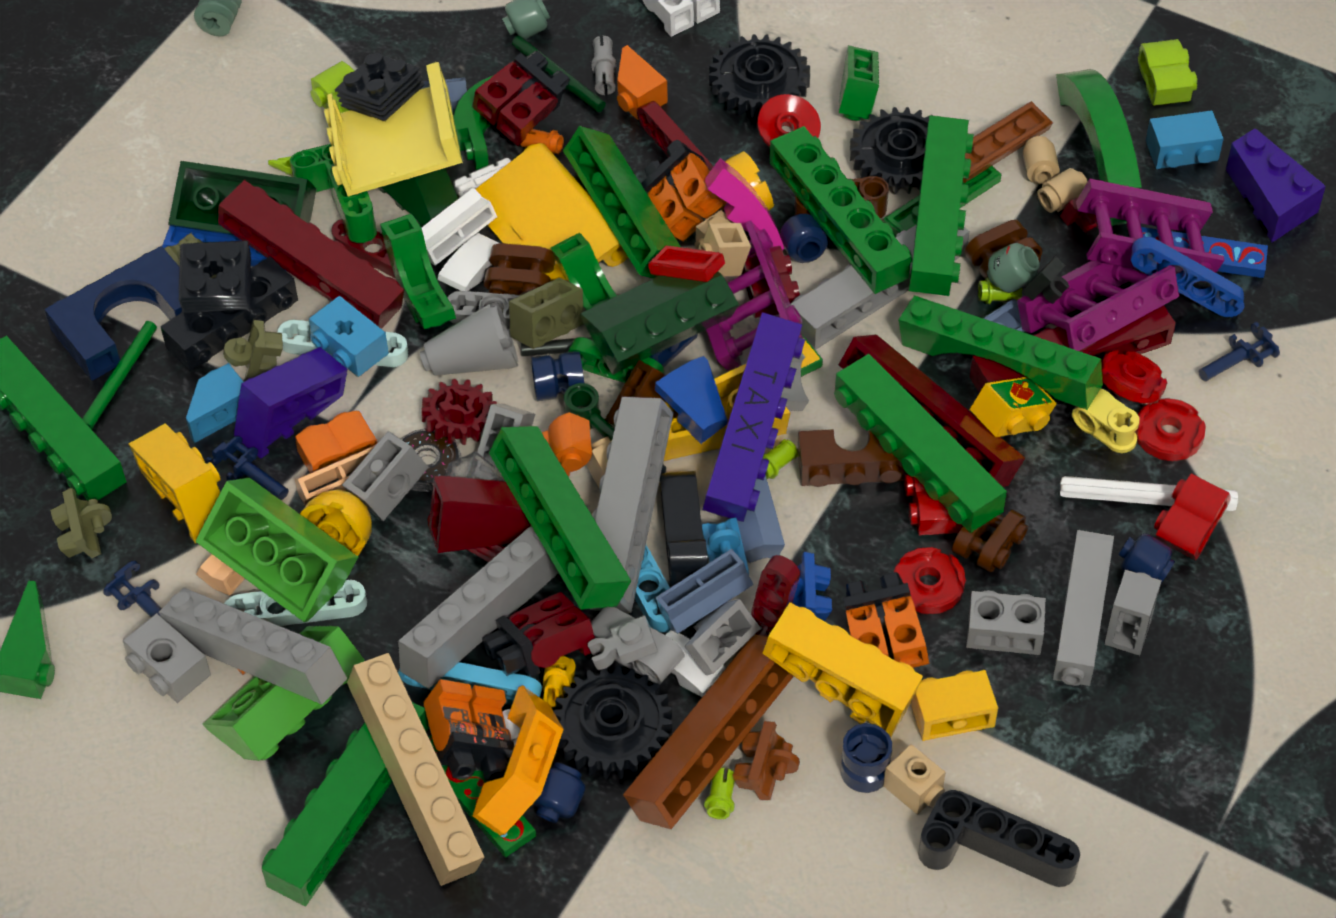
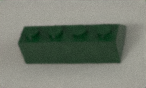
(205, 186)
(656, 317)

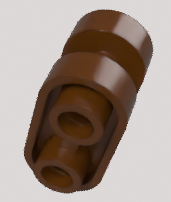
(993, 240)
(518, 268)
(996, 550)

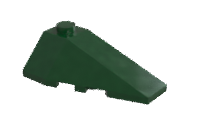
(423, 195)

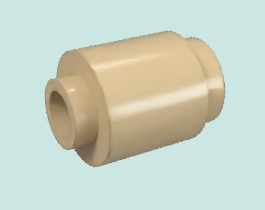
(1040, 159)
(1061, 190)

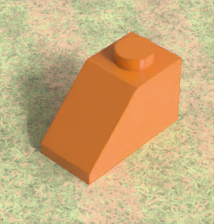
(638, 83)

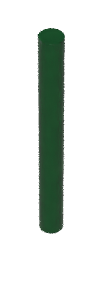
(574, 85)

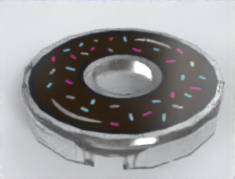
(426, 445)

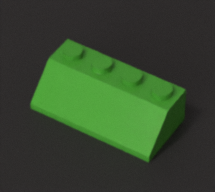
(275, 548)
(265, 713)

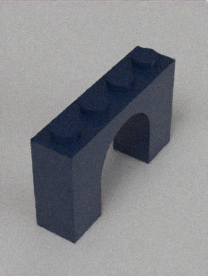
(78, 317)

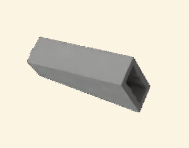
(1083, 608)

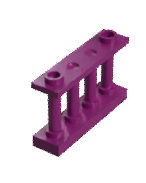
(1147, 208)
(1101, 318)
(726, 347)

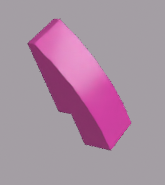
(741, 199)

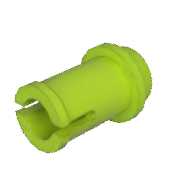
(989, 293)
(779, 457)
(720, 801)

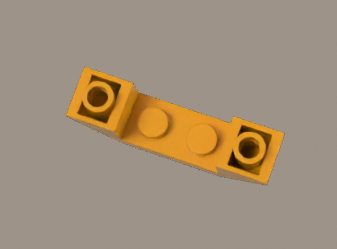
(509, 797)

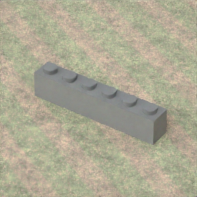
(848, 300)
(632, 483)
(471, 610)
(255, 645)

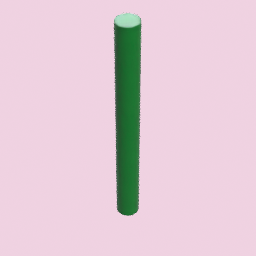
(119, 374)

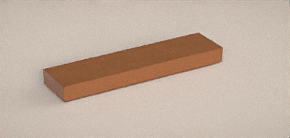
(1006, 137)

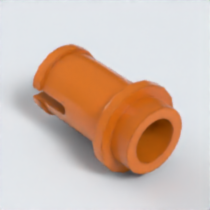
(551, 140)

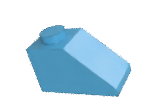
(214, 402)

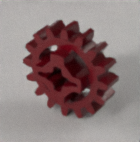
(457, 411)

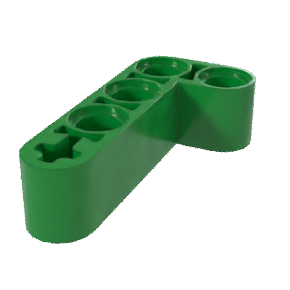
(354, 210)

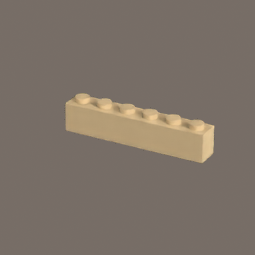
(415, 769)

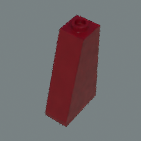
(473, 514)

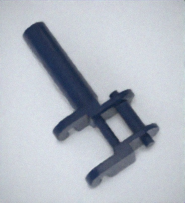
(1243, 351)
(245, 467)
(140, 595)

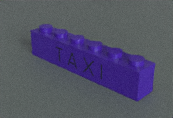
(752, 417)

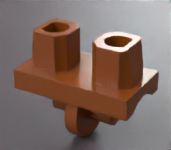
(771, 761)

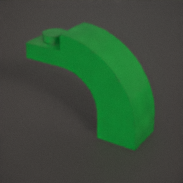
(471, 127)
(583, 270)
(415, 273)

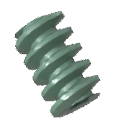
(216, 15)

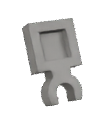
(629, 643)

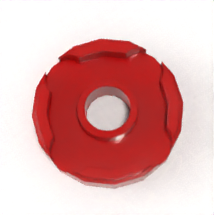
(1133, 376)
(1170, 445)
(948, 571)

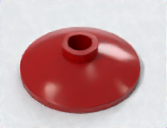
(787, 111)

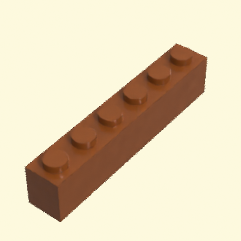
(707, 736)

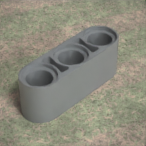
(656, 665)

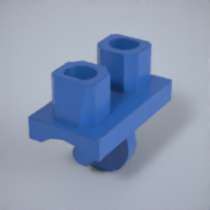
(813, 578)

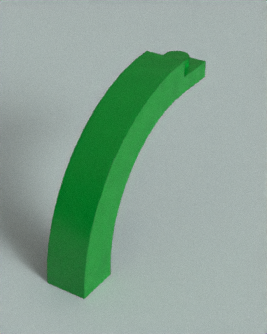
(1105, 125)

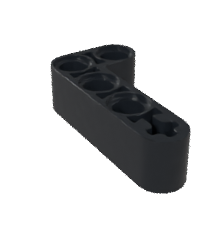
(682, 525)
(999, 845)

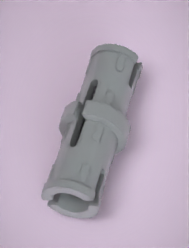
(603, 65)

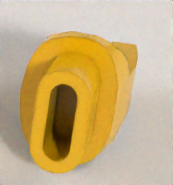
(556, 677)

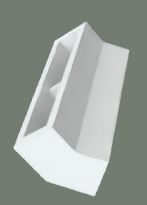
(457, 225)

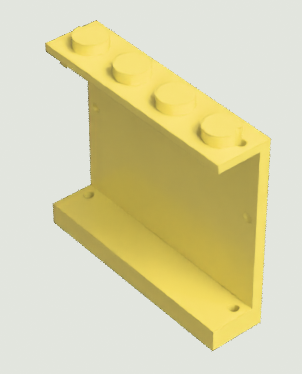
(406, 145)

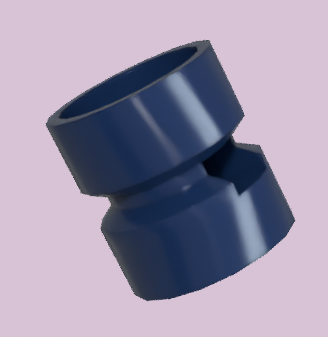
(545, 373)
(865, 757)

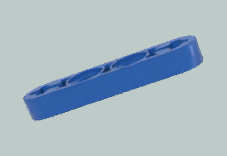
(1191, 273)

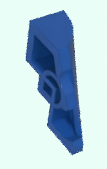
(695, 398)

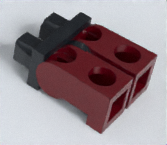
(520, 96)
(539, 635)

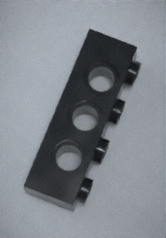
(201, 335)

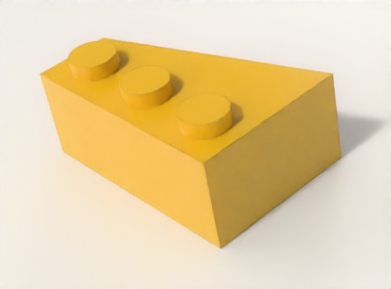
(178, 474)

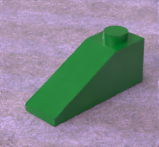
(859, 83)
(26, 651)

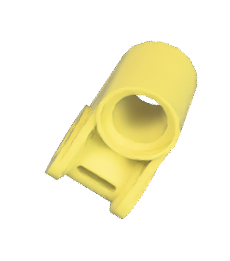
(1109, 419)

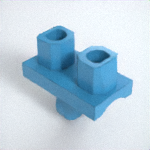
(722, 538)

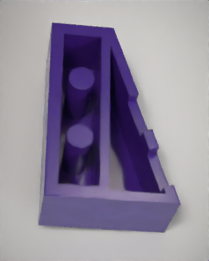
(1273, 183)
(285, 396)

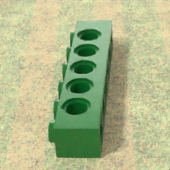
(840, 209)

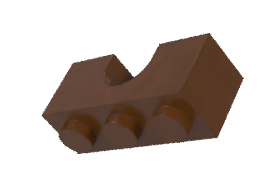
(826, 463)

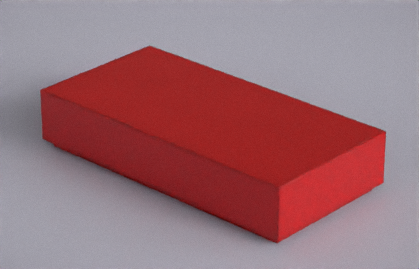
(686, 263)

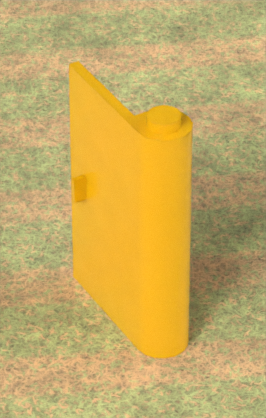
(545, 205)

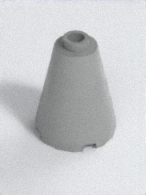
(472, 345)

